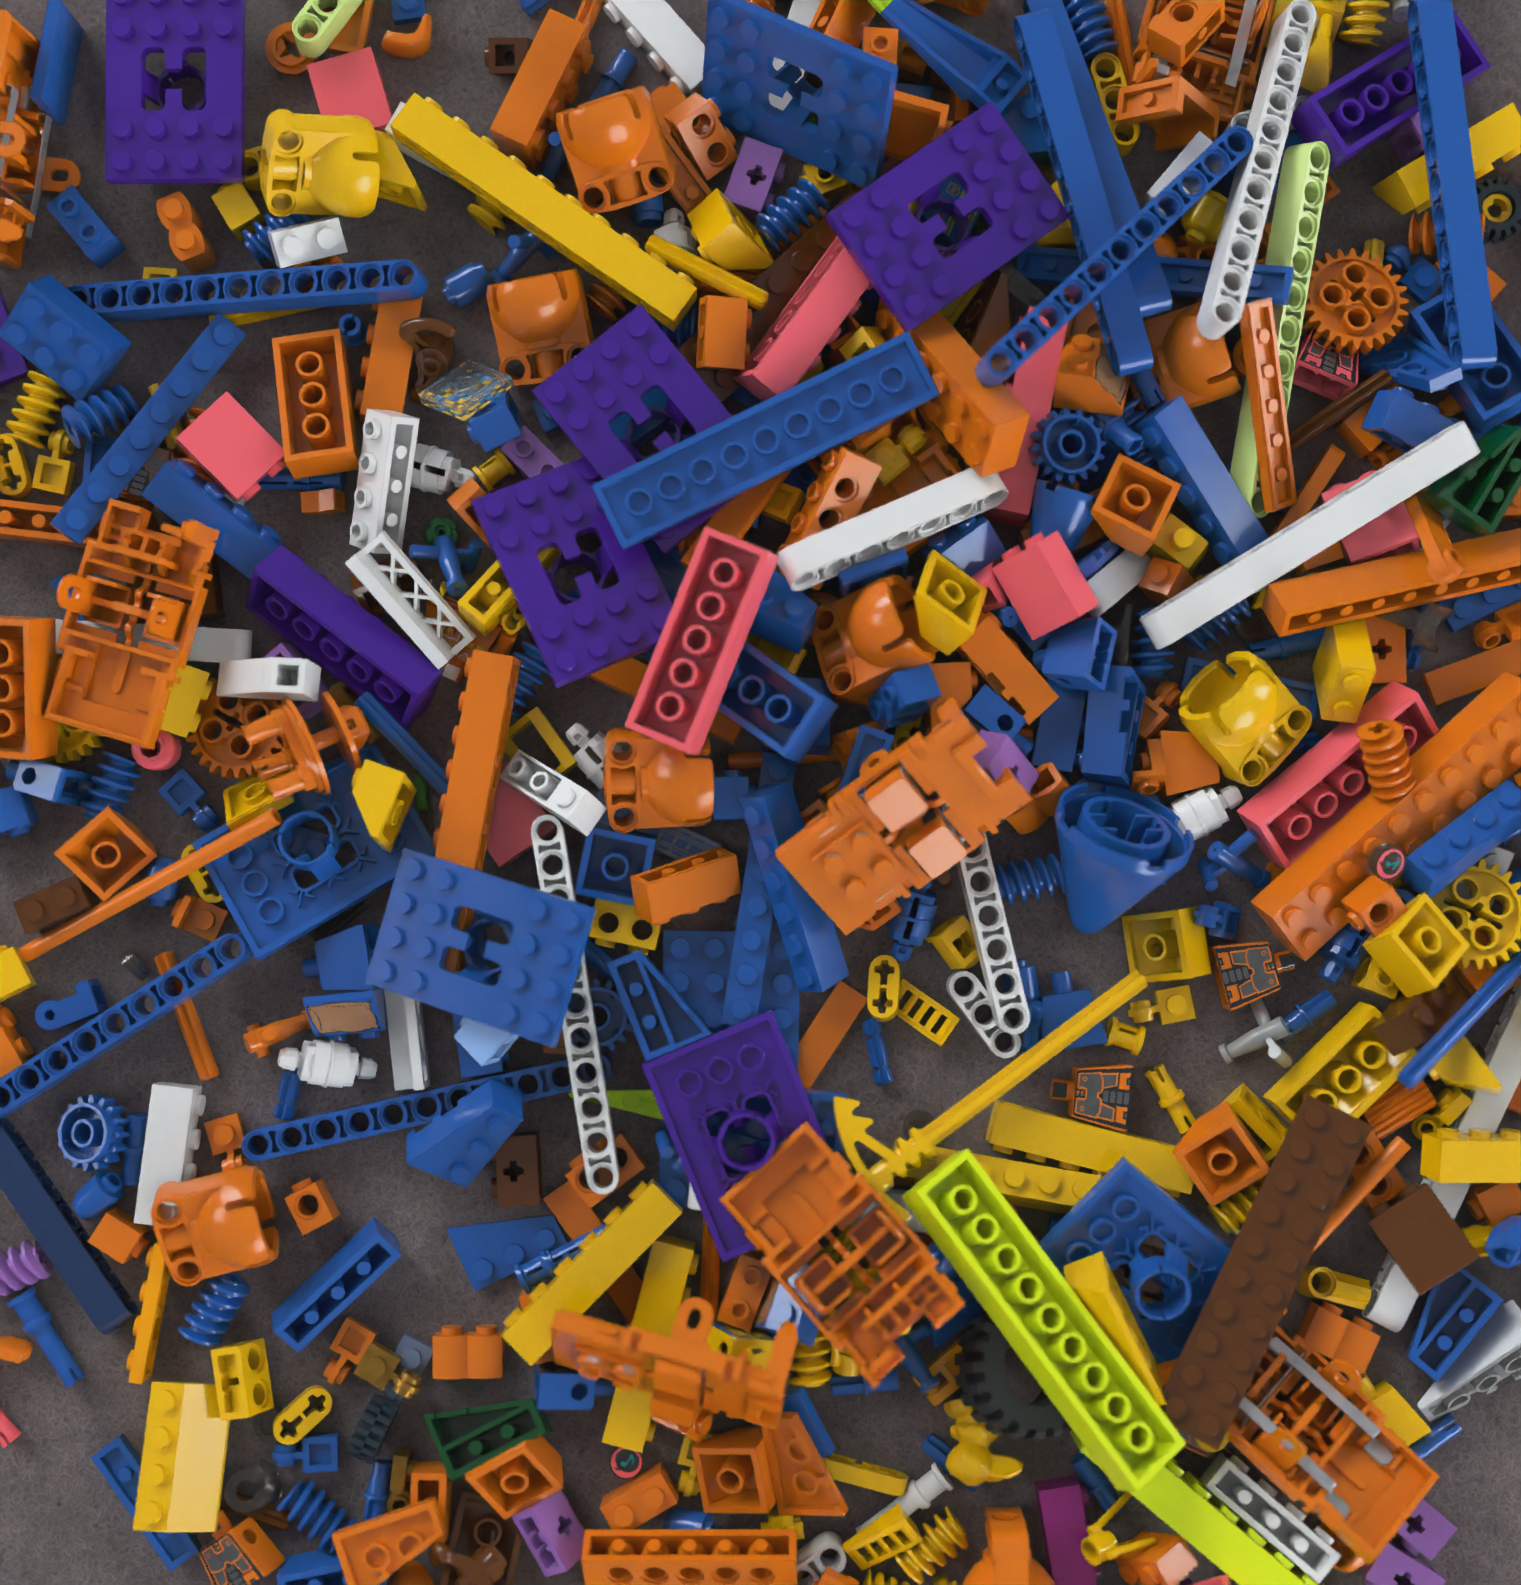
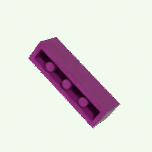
(1063, 1527)

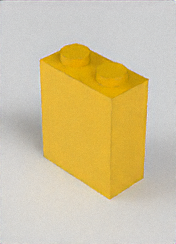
(1343, 671)

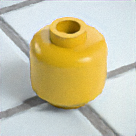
(1205, 218)

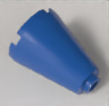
(1061, 510)

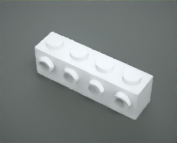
(384, 478)
(1273, 1520)

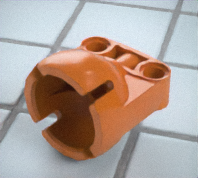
(614, 147)
(539, 322)
(1187, 361)
(869, 638)
(656, 783)
(215, 1224)
(1008, 1553)

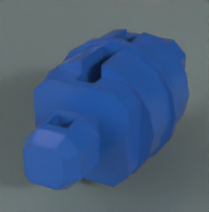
(922, 918)
(1342, 953)

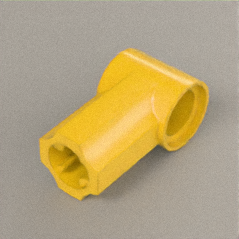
(1335, 1287)

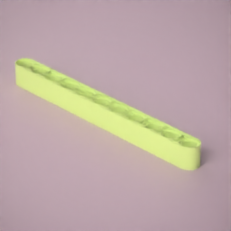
(1290, 245)

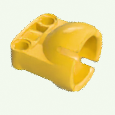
(316, 165)
(1243, 717)

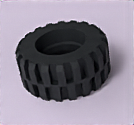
(989, 1393)

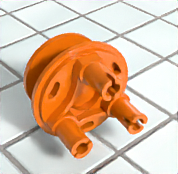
(301, 749)

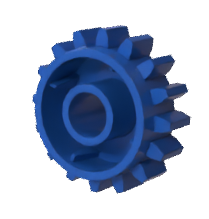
(1051, 455)
(614, 1025)
(92, 1132)

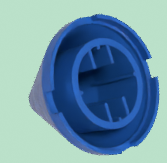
(1115, 851)

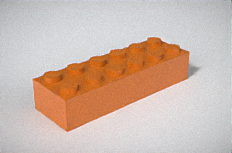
(976, 419)

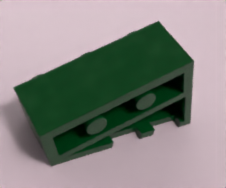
(1484, 486)
(481, 1433)

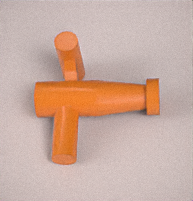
(260, 1038)

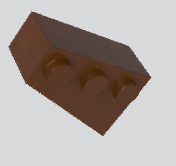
(1418, 1018)

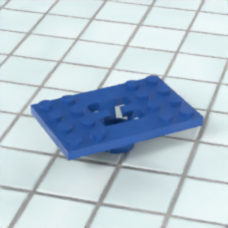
(850, 105)
(261, 877)
(536, 964)
(1116, 1220)

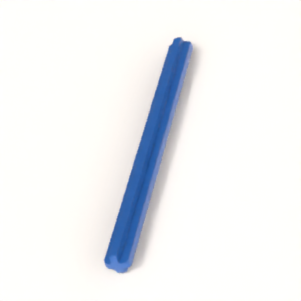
(1461, 1022)

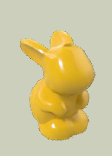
(971, 1458)

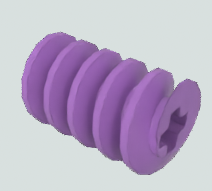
(23, 1267)

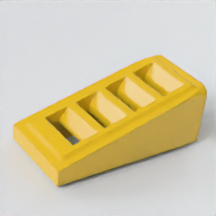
(946, 1028)
(902, 1536)

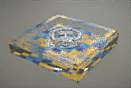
(466, 390)

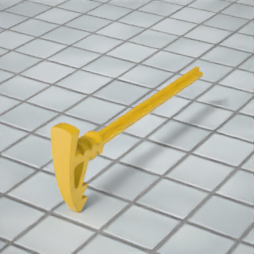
(923, 1141)

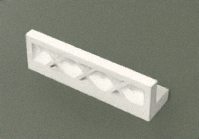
(399, 605)
(407, 1042)

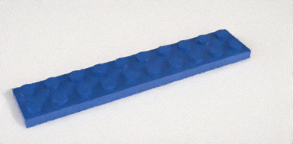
(765, 441)

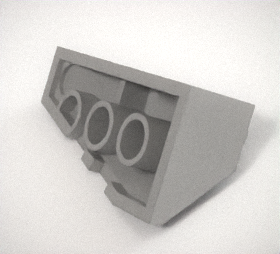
(1480, 1366)

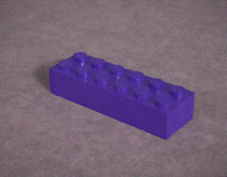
(1374, 99)
(342, 635)

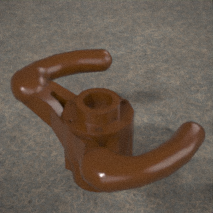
(432, 352)
(480, 1569)

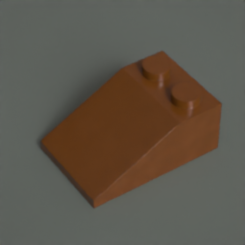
(986, 317)
(478, 1526)

